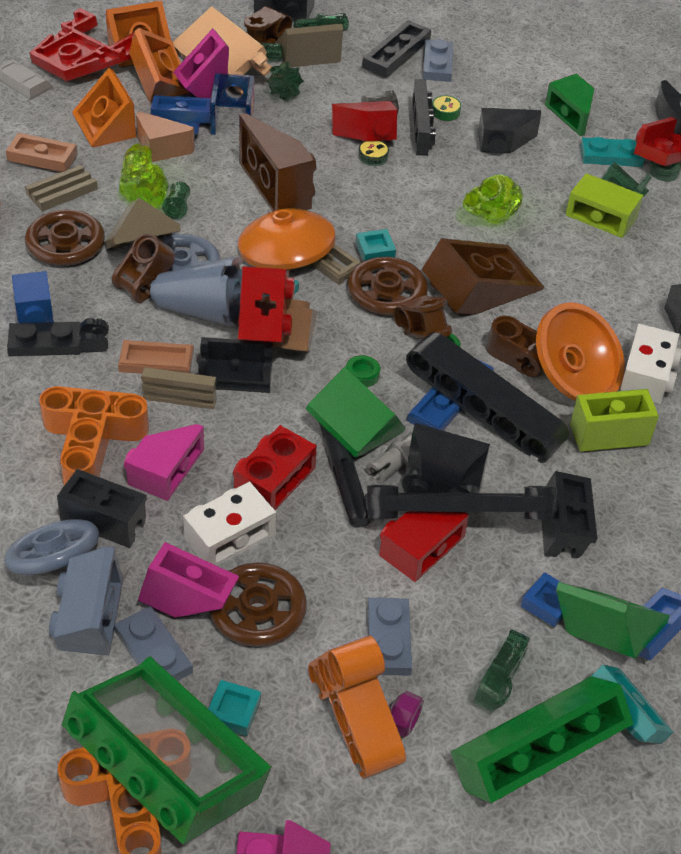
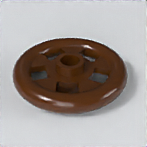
(64, 236)
(385, 284)
(284, 621)

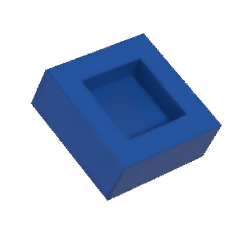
(543, 600)

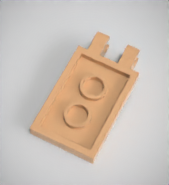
(243, 49)

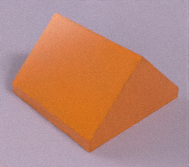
(126, 19)
(155, 63)
(106, 112)

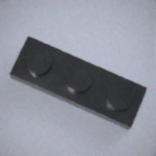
(396, 48)
(423, 117)

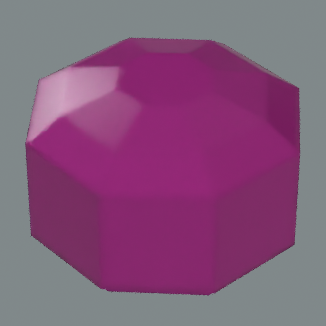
(406, 712)

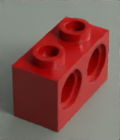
(277, 465)

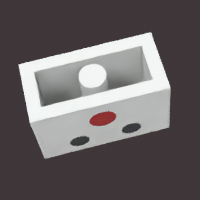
(651, 362)
(229, 524)

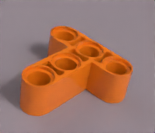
(89, 422)
(351, 683)
(131, 829)

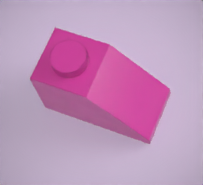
(202, 63)
(164, 460)
(185, 583)

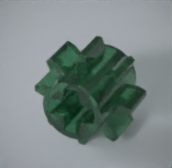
(284, 80)

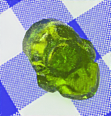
(142, 180)
(494, 199)

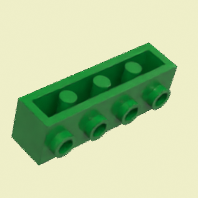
(541, 738)

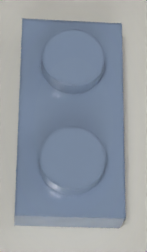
(438, 60)
(391, 629)
(147, 636)

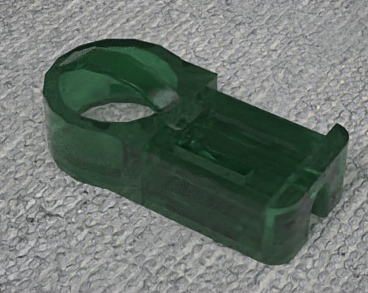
(501, 672)

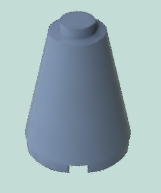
(202, 291)

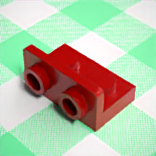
(658, 143)

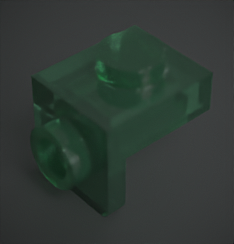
(618, 176)

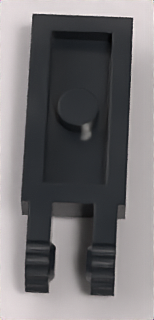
(57, 338)

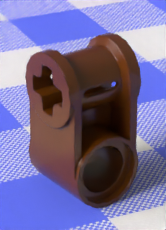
(267, 25)
(142, 267)
(422, 316)
(514, 345)

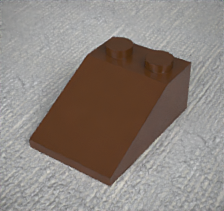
(276, 164)
(478, 275)

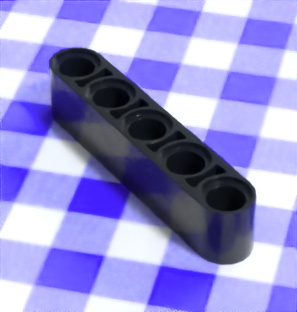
(487, 396)

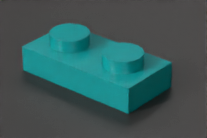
(607, 151)
(647, 724)

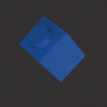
(32, 297)

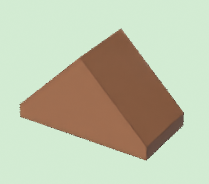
(164, 136)

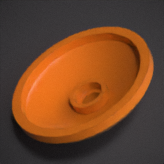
(286, 239)
(579, 351)

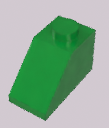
(571, 101)

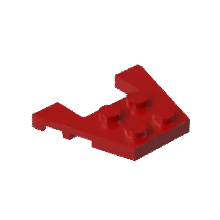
(75, 53)

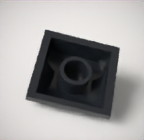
(444, 462)

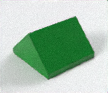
(354, 414)
(608, 619)

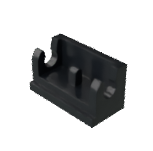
(237, 363)
(105, 504)
(575, 516)

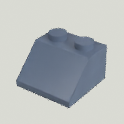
(88, 603)

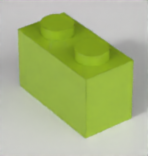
(604, 205)
(613, 420)

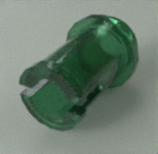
(175, 204)

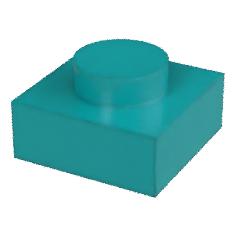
(375, 244)
(235, 706)

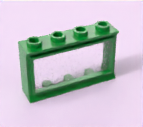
(166, 749)

